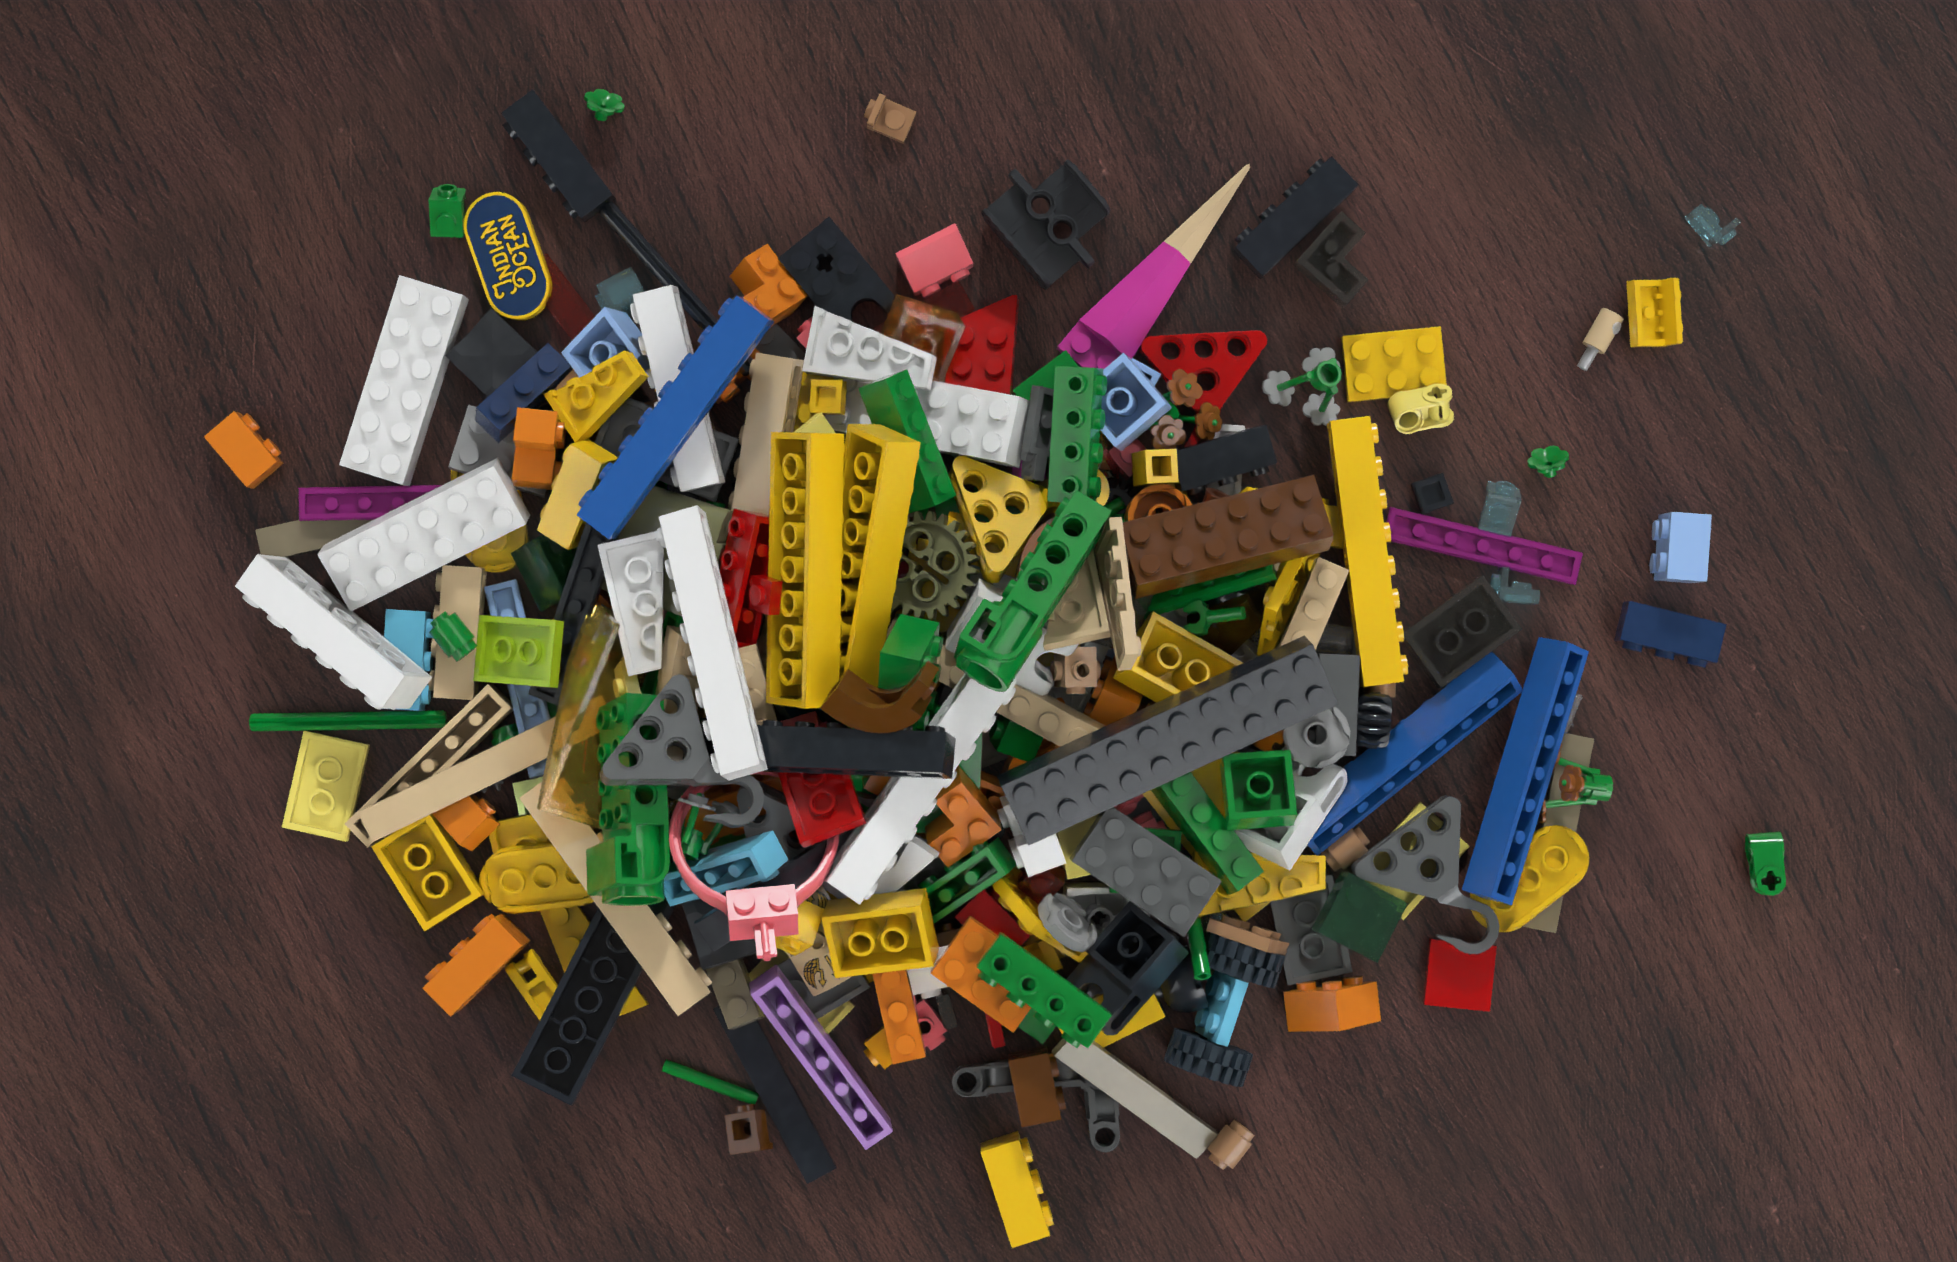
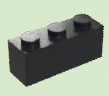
(1224, 459)

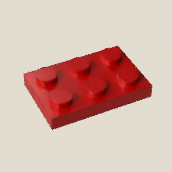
(821, 805)

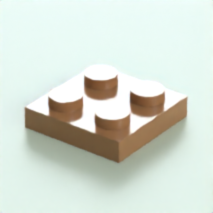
(1257, 937)

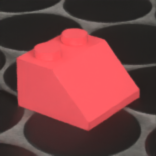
(935, 261)

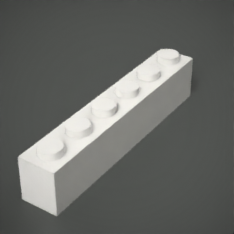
(666, 343)

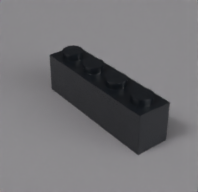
(558, 156)
(1295, 217)

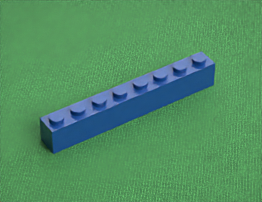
(674, 417)
(1418, 744)
(1525, 770)

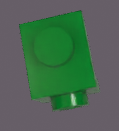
(447, 211)

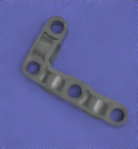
(995, 1077)

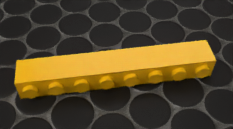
(1365, 550)

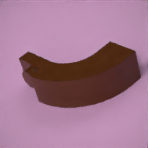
(878, 709)

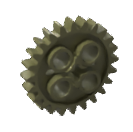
(942, 541)

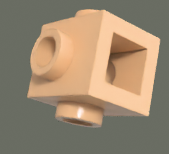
(1076, 670)

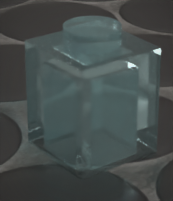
(619, 290)

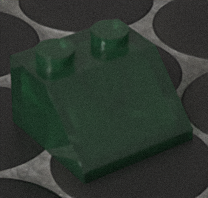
(544, 569)

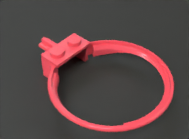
(751, 912)

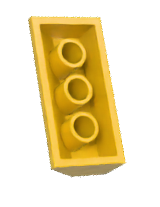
(1172, 660)

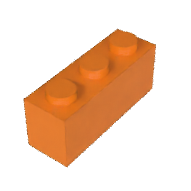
(899, 1016)

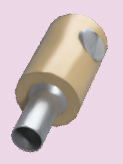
(1600, 336)

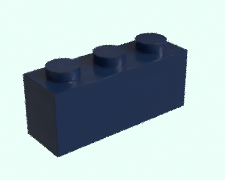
(521, 390)
(1669, 633)

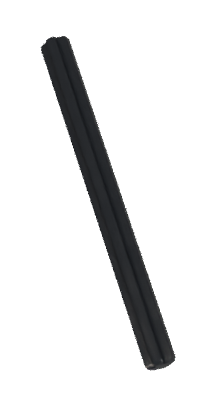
(661, 269)

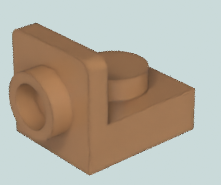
(889, 118)

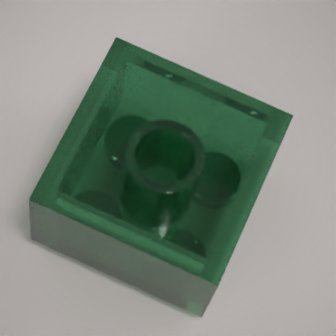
(1359, 916)

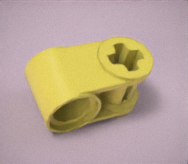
(1420, 409)

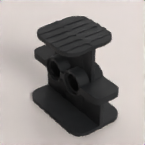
(1031, 234)

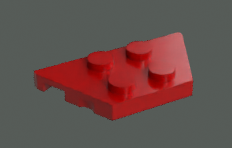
(987, 348)

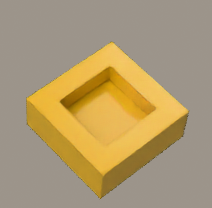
(828, 397)

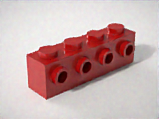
(744, 556)

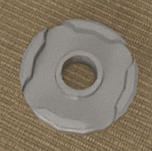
(1329, 750)
(1066, 922)

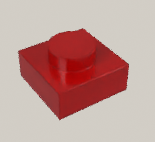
(765, 595)

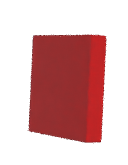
(1458, 977)

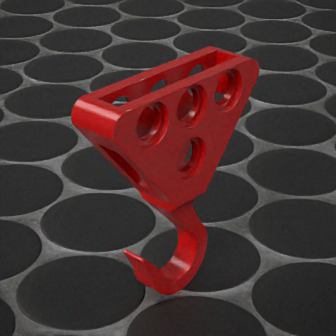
(1221, 365)

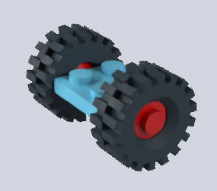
(1209, 1049)

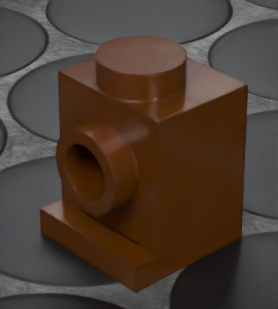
(738, 1133)

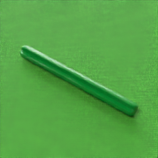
(347, 720)

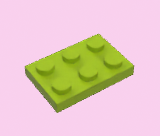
(518, 651)

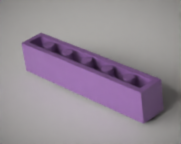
(820, 1056)

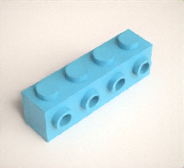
(729, 867)

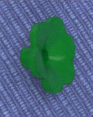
(604, 103)
(1548, 460)

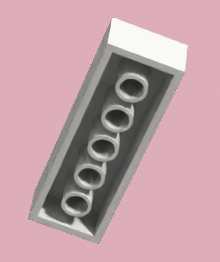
(404, 381)
(961, 418)
(424, 534)
(332, 632)

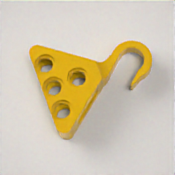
(1004, 529)

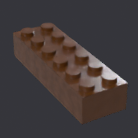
(1226, 536)

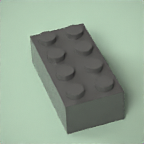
(1145, 870)

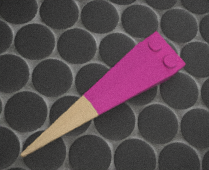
(1131, 308)

